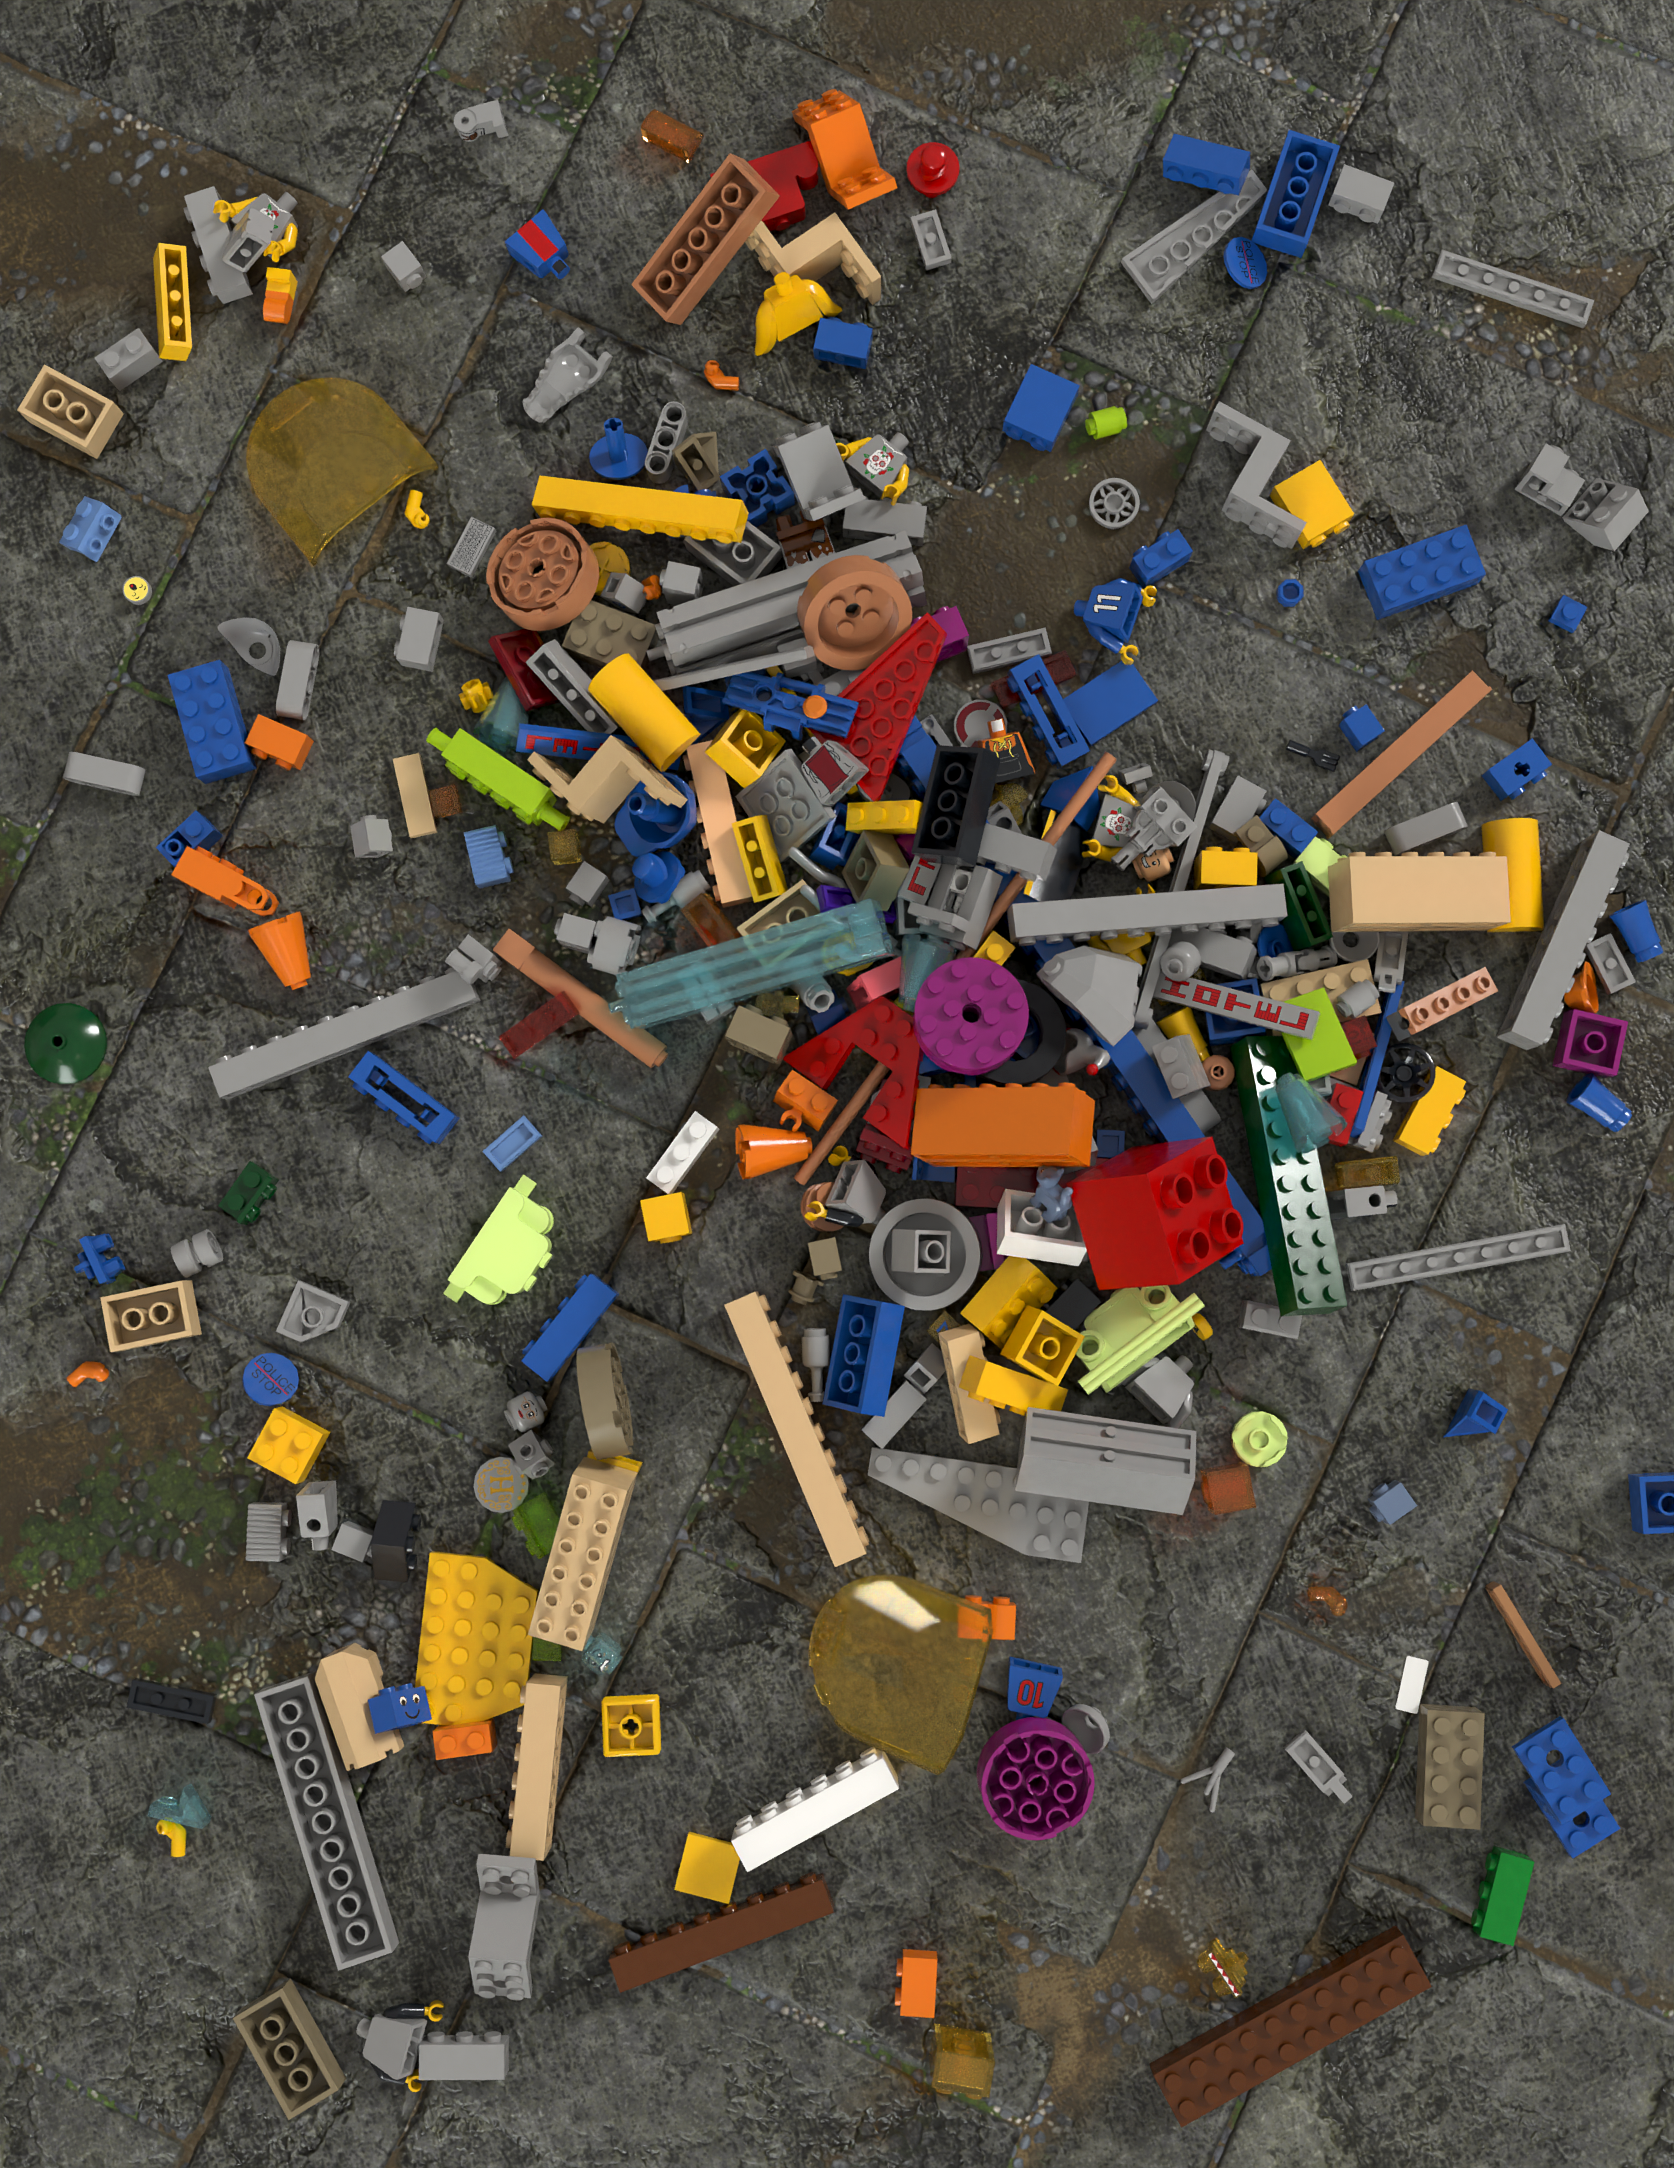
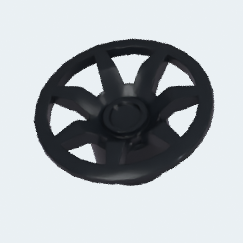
(1405, 1073)

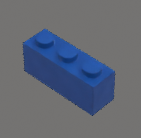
(1206, 164)

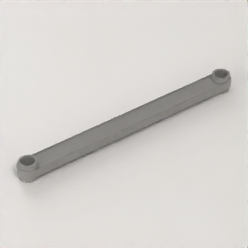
(1214, 766)

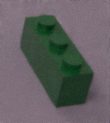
(1305, 917)

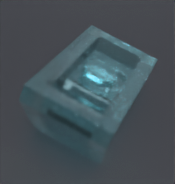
(188, 1811)

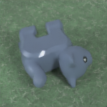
(1051, 1194)

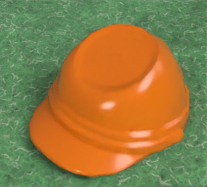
(1583, 993)

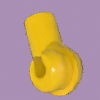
(414, 512)
(176, 1833)

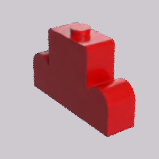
(787, 173)

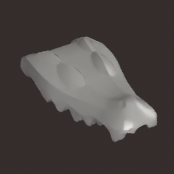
(565, 375)

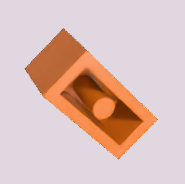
(278, 742)
(464, 1739)
(918, 1983)

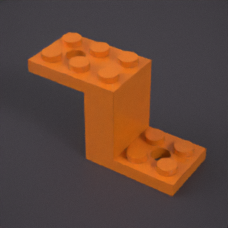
(843, 148)

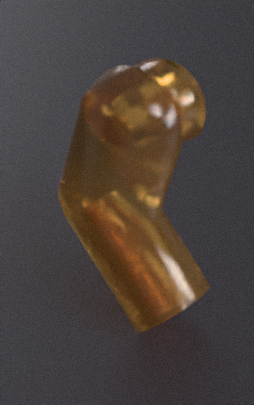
(1331, 1596)

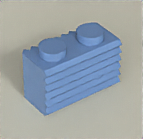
(488, 856)

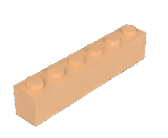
(717, 814)

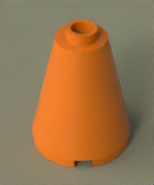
(284, 948)
(768, 1149)

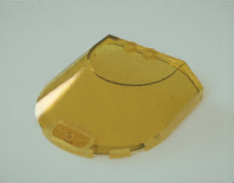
(327, 457)
(900, 1665)

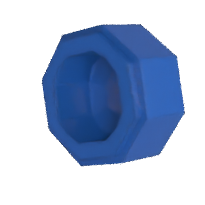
(1289, 593)

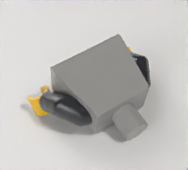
(855, 1194)
(395, 2041)

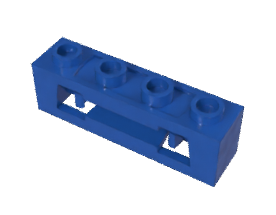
(1031, 707)
(367, 1071)

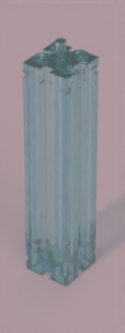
(753, 965)

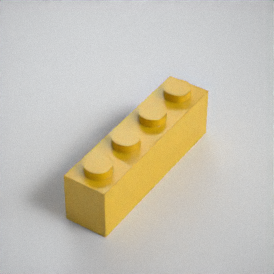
(172, 302)
(1009, 1387)

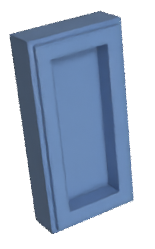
(512, 1143)

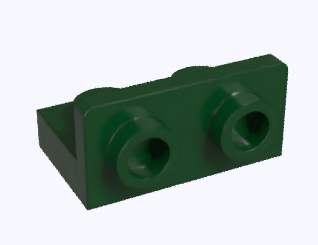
(249, 1193)

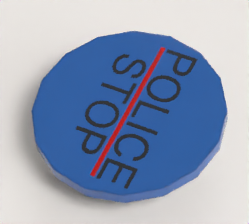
(1245, 263)
(270, 1379)

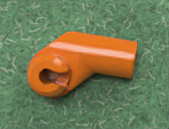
(88, 1370)

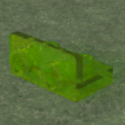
(539, 1524)

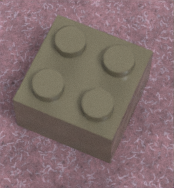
(875, 868)

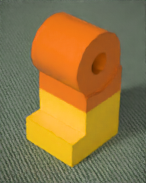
(279, 295)

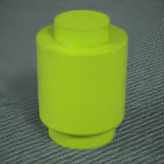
(1106, 422)

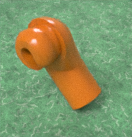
(718, 379)
(652, 587)

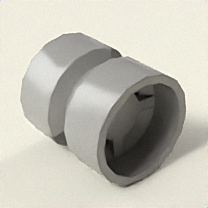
(193, 1254)

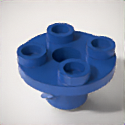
(657, 876)

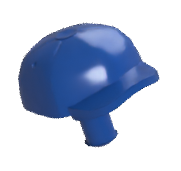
(651, 824)

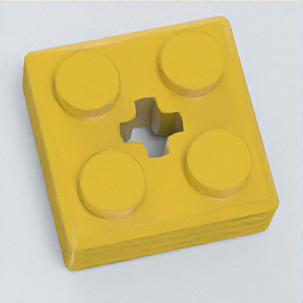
(618, 1738)

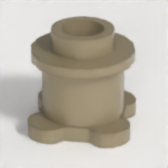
(804, 1287)

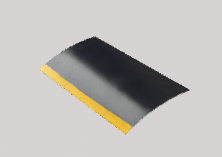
(1065, 866)

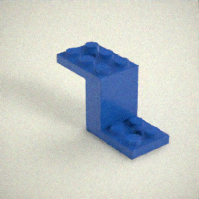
(1566, 1787)

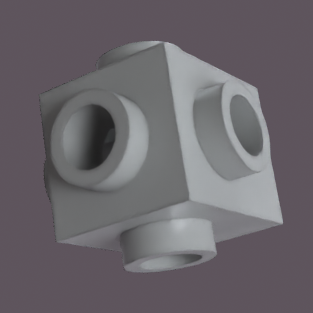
(532, 1455)

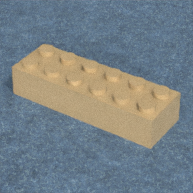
(538, 1766)

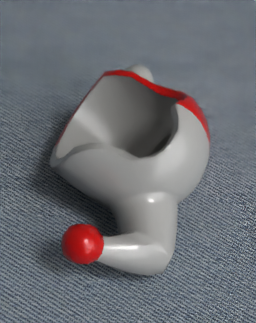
(1079, 1053)

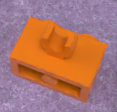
(804, 1102)

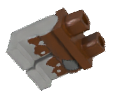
(802, 540)

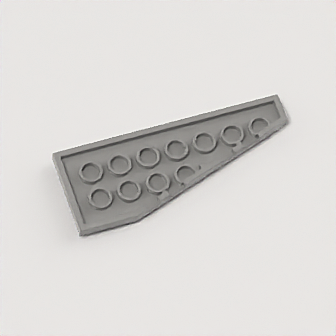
(987, 1501)

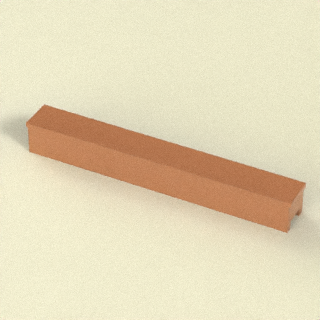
(1400, 754)

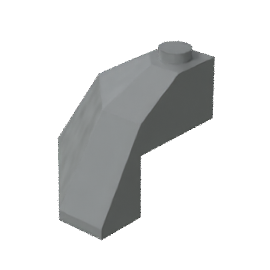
(1097, 986)

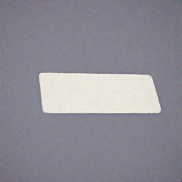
(1412, 1684)

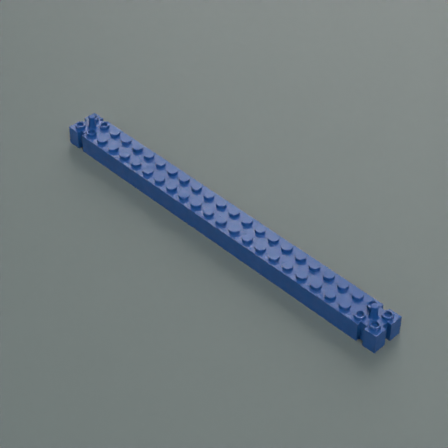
(1129, 1061)

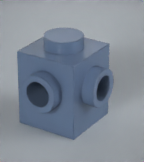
(1390, 1502)

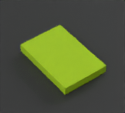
(1328, 1049)

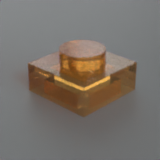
(445, 801)

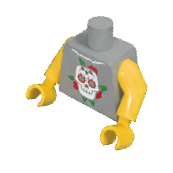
(285, 226)
(878, 464)
(1113, 821)

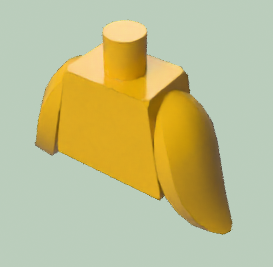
(790, 308)

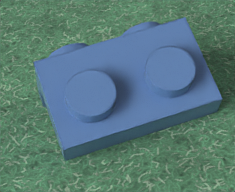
(90, 528)

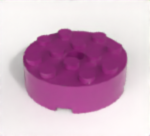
(977, 988)
(1022, 1753)

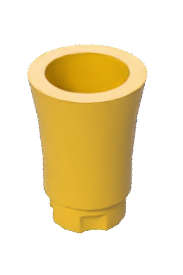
(1183, 1023)

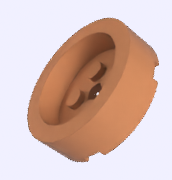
(552, 595)
(860, 638)

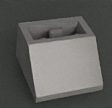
(1606, 513)

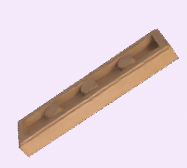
(1522, 1634)

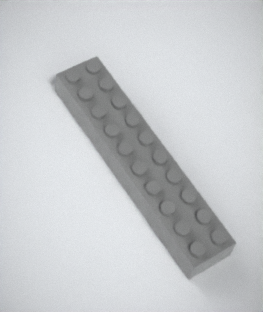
(327, 1821)

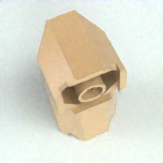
(345, 1684)

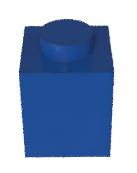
(1360, 727)

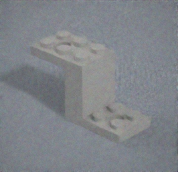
(1266, 453)
(816, 471)
(504, 1926)

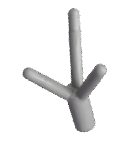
(1216, 1770)

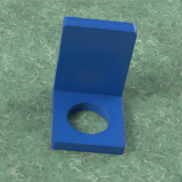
(925, 1171)

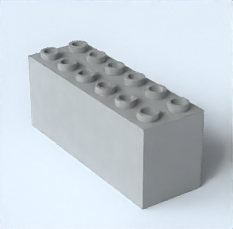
(1106, 1461)

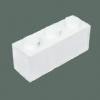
(682, 1153)

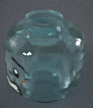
(601, 1654)

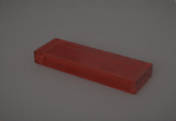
(1059, 668)
(539, 1024)

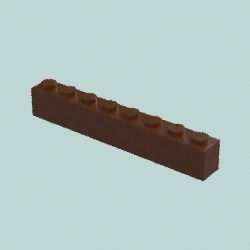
(721, 1931)

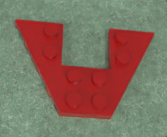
(890, 1038)

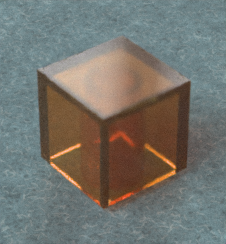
(1227, 1488)

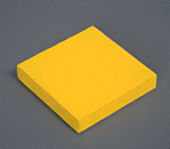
(707, 1868)

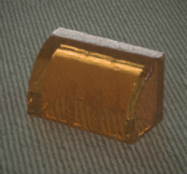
(671, 135)

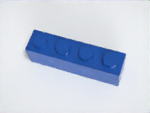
(569, 1327)

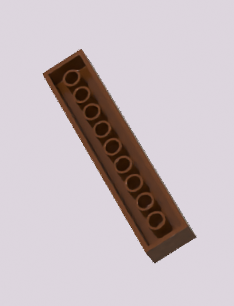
(1289, 2025)

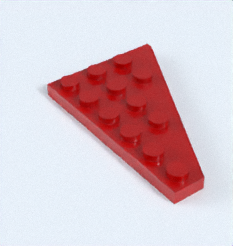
(888, 701)

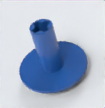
(618, 453)

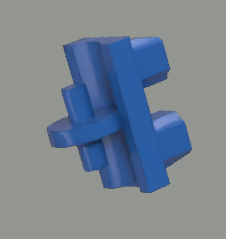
(94, 1261)

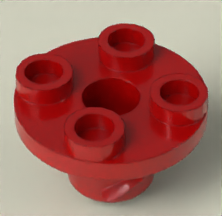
(932, 169)

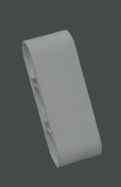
(666, 430)
(297, 680)
(104, 773)
(1426, 829)

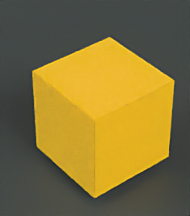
(666, 1218)

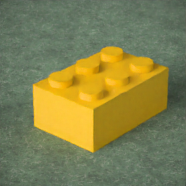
(1005, 1296)

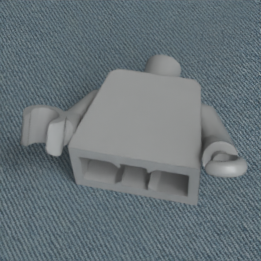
(1163, 1389)

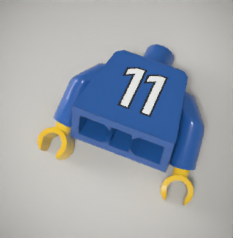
(1112, 613)

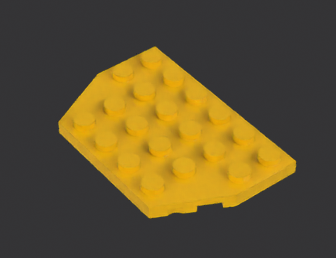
(473, 1639)

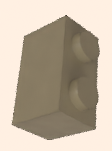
(825, 1258)

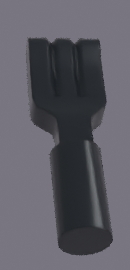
(1320, 758)

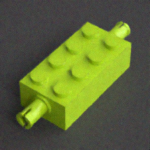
(499, 777)

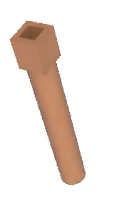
(587, 1002)

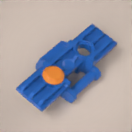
(785, 710)

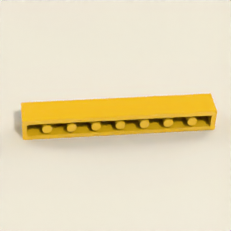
(641, 509)

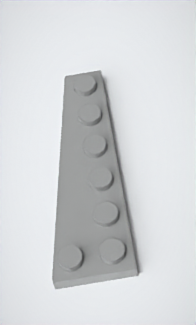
(1179, 246)

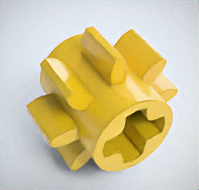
(476, 695)

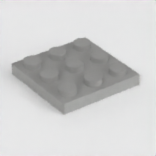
(788, 802)

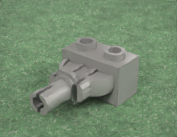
(1158, 826)

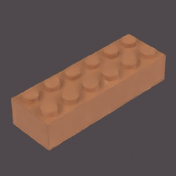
(705, 239)

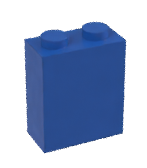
(1040, 408)

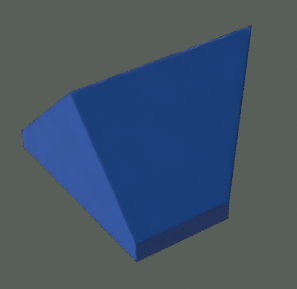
(704, 709)
(1062, 792)
(1476, 1415)

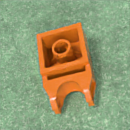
(222, 881)

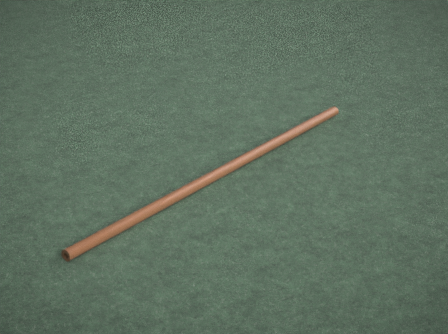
(997, 911)

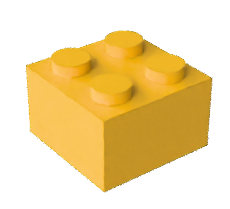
(744, 747)
(1225, 869)
(1042, 1345)
(288, 1445)

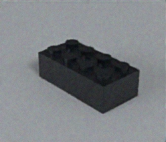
(956, 805)

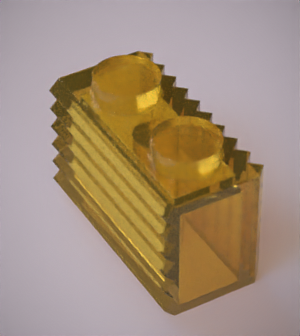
(1367, 1173)

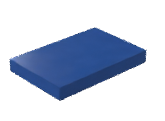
(1109, 702)

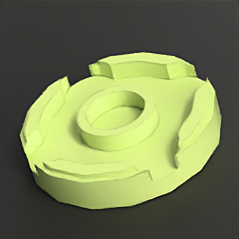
(1259, 1439)

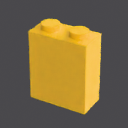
(1315, 500)

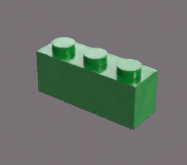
(1502, 1895)

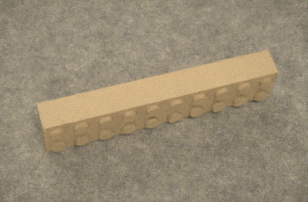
(796, 1428)

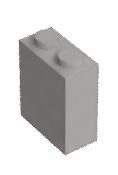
(1181, 1066)

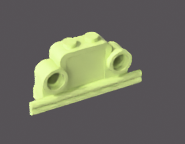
(505, 1249)
(1131, 1332)

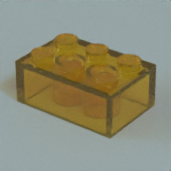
(961, 2061)

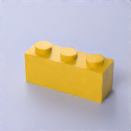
(884, 816)
(760, 858)
(1430, 1113)

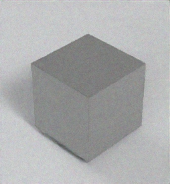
(921, 1251)

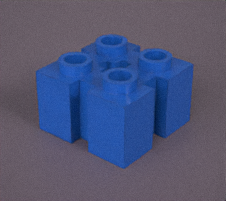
(759, 474)

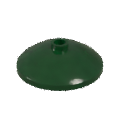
(81, 1049)

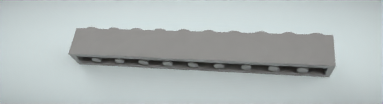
(1146, 913)
(341, 1034)

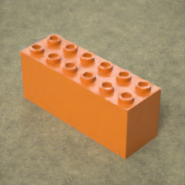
(1003, 1126)

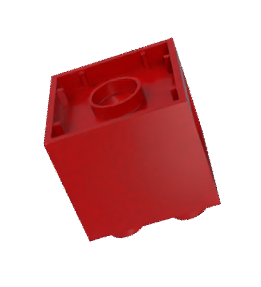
(1156, 1214)

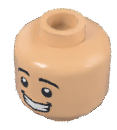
(1155, 865)

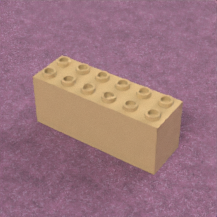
(1419, 892)
(582, 1553)

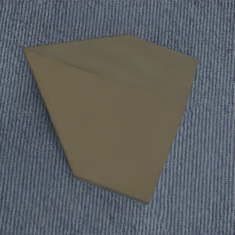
(698, 459)

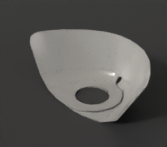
(247, 631)

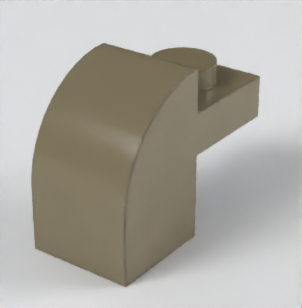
(1261, 841)

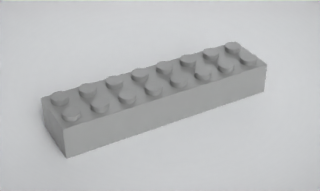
(1563, 941)

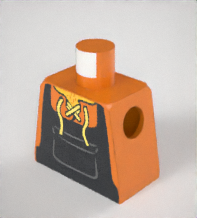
(1010, 749)

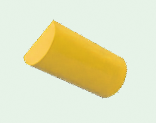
(643, 711)
(1520, 843)

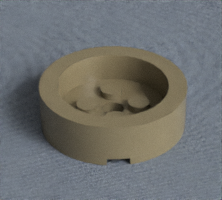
(604, 1401)

